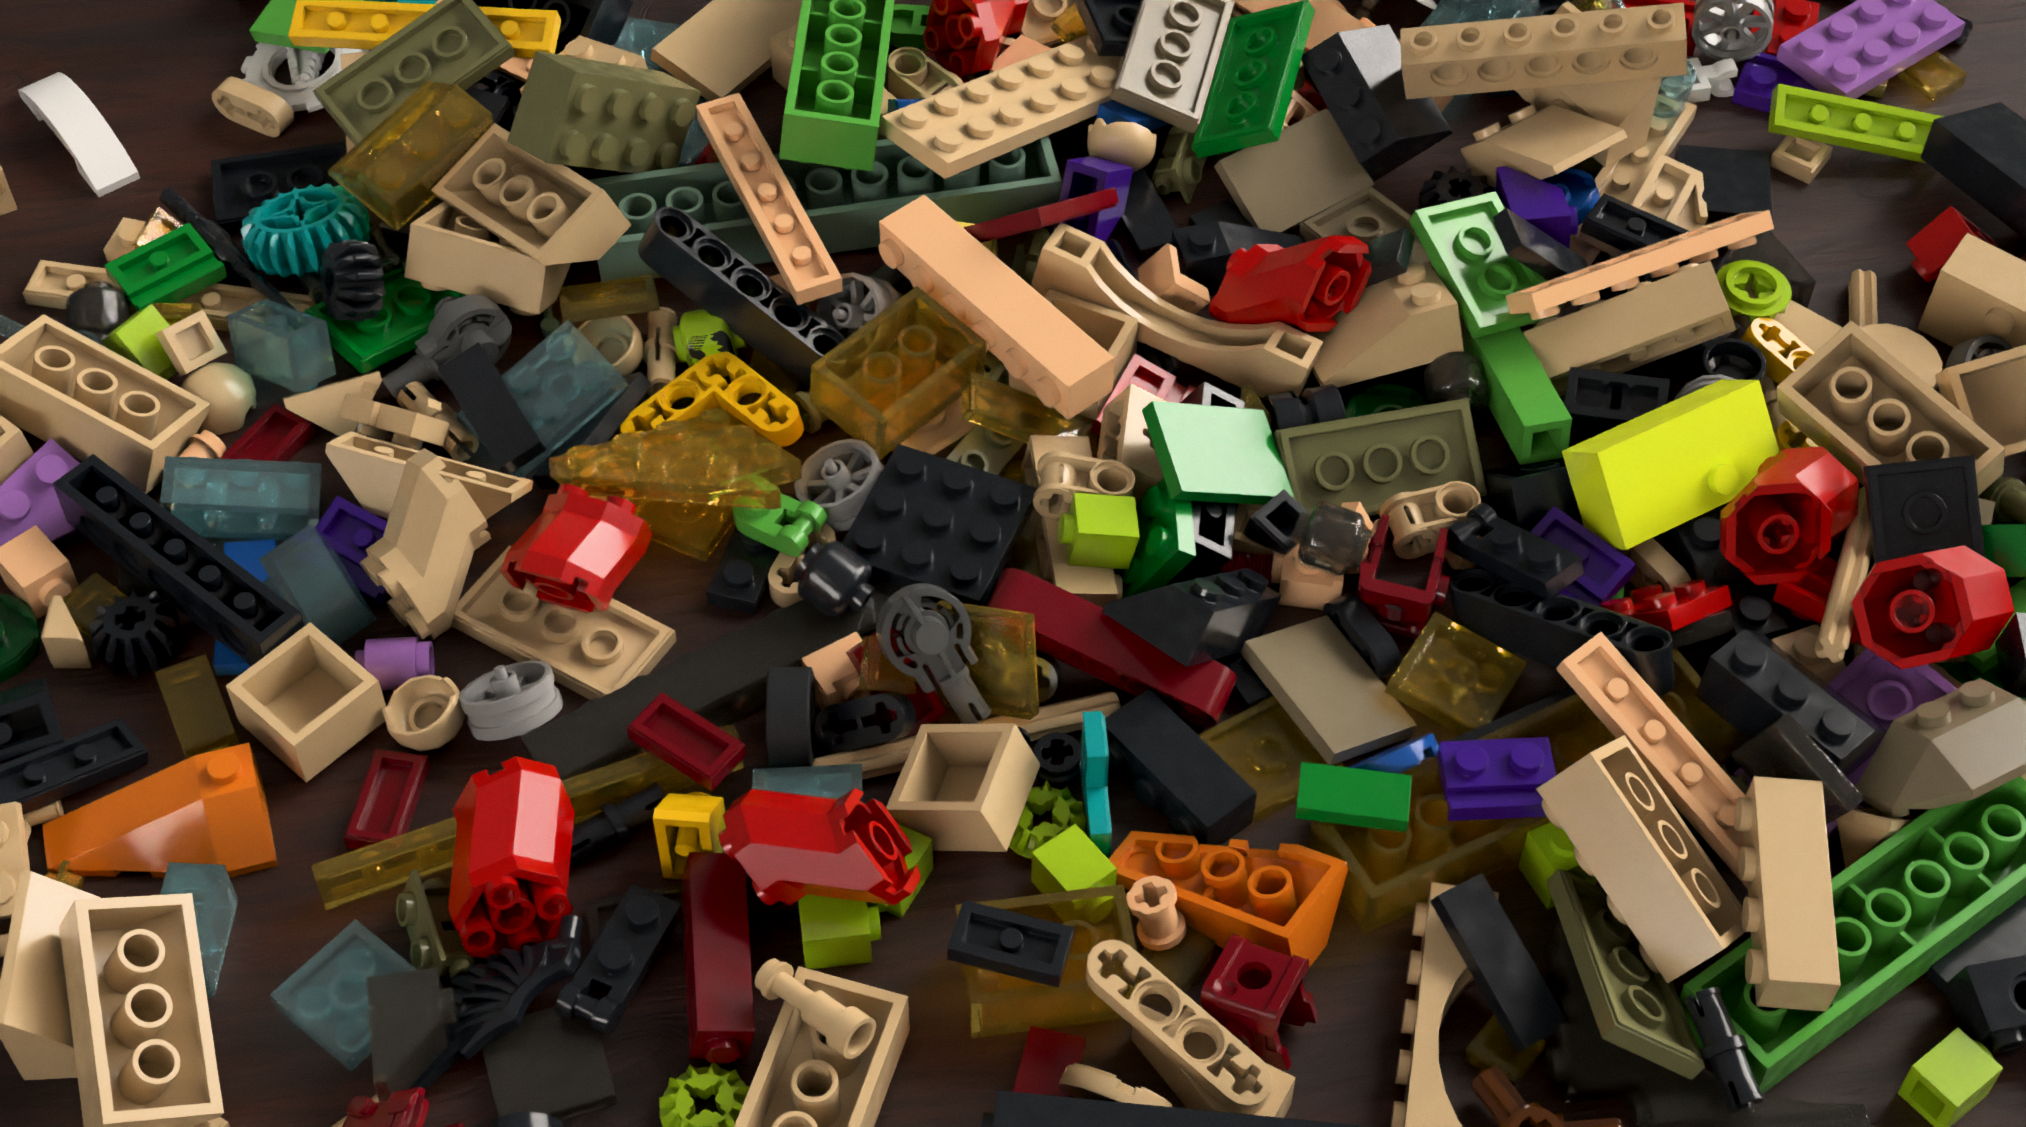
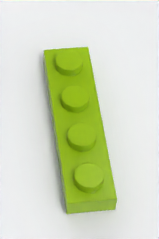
(1849, 122)

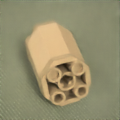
(426, 546)

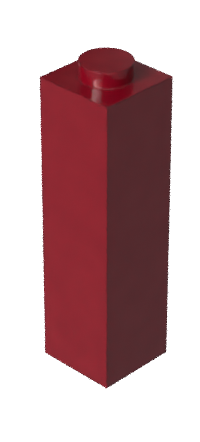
(717, 958)

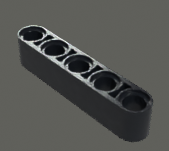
(737, 293)
(1556, 626)

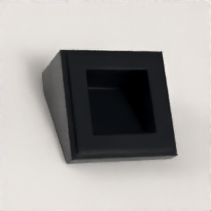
(1275, 523)

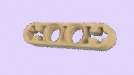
(1184, 1019)

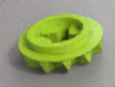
(1766, 282)
(1064, 815)
(679, 1107)

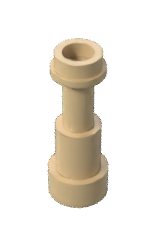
(845, 1029)

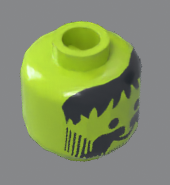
(703, 336)

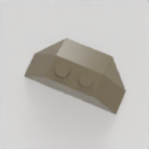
(1948, 751)

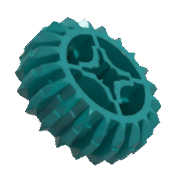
(297, 226)

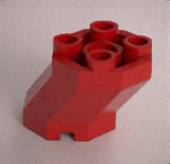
(971, 32)
(1293, 284)
(1788, 515)
(578, 549)
(1931, 607)
(819, 847)
(511, 858)

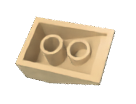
(1539, 142)
(1390, 329)

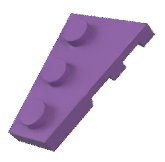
(30, 497)

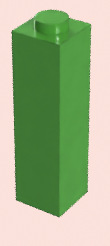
(1521, 396)

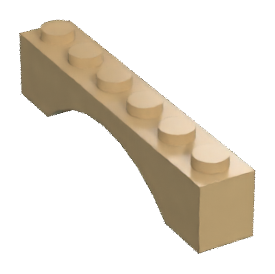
(1262, 355)
(1439, 980)

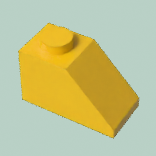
(687, 825)

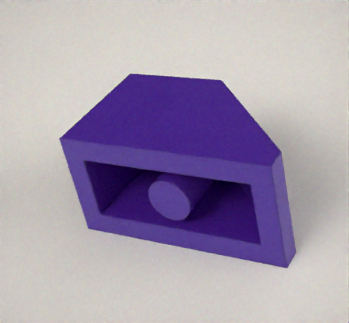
(1092, 175)
(1537, 203)

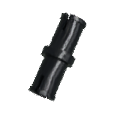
(615, 822)
(1724, 1049)

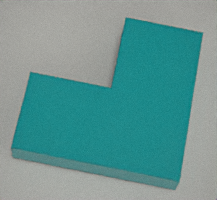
(1095, 780)

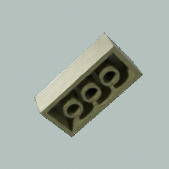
(602, 115)

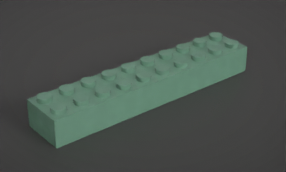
(838, 201)

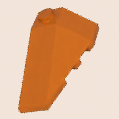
(188, 813)
(1265, 895)

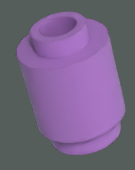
(396, 660)

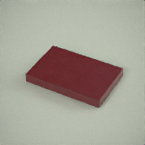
(1043, 215)

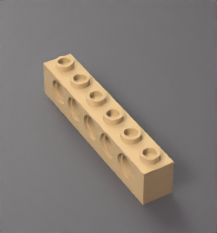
(1544, 51)

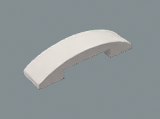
(82, 132)

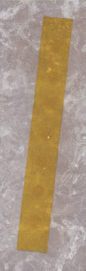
(433, 846)

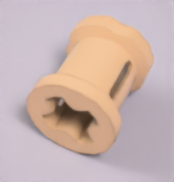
(1159, 921)

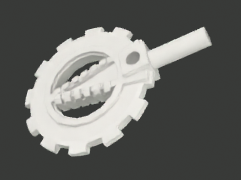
(303, 69)

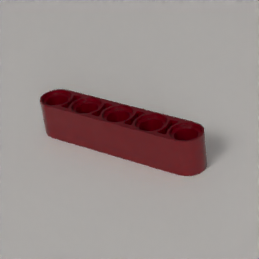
(1102, 647)

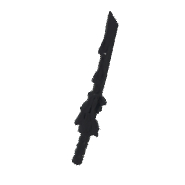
(221, 245)

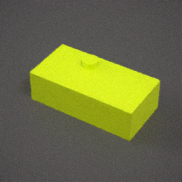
(1671, 462)

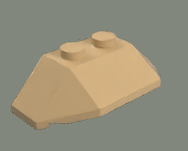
(376, 467)

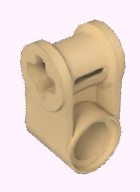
(916, 75)
(1079, 476)
(1426, 515)

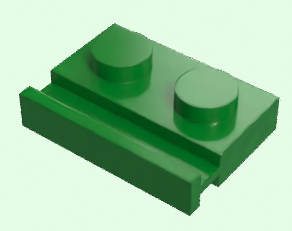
(166, 269)

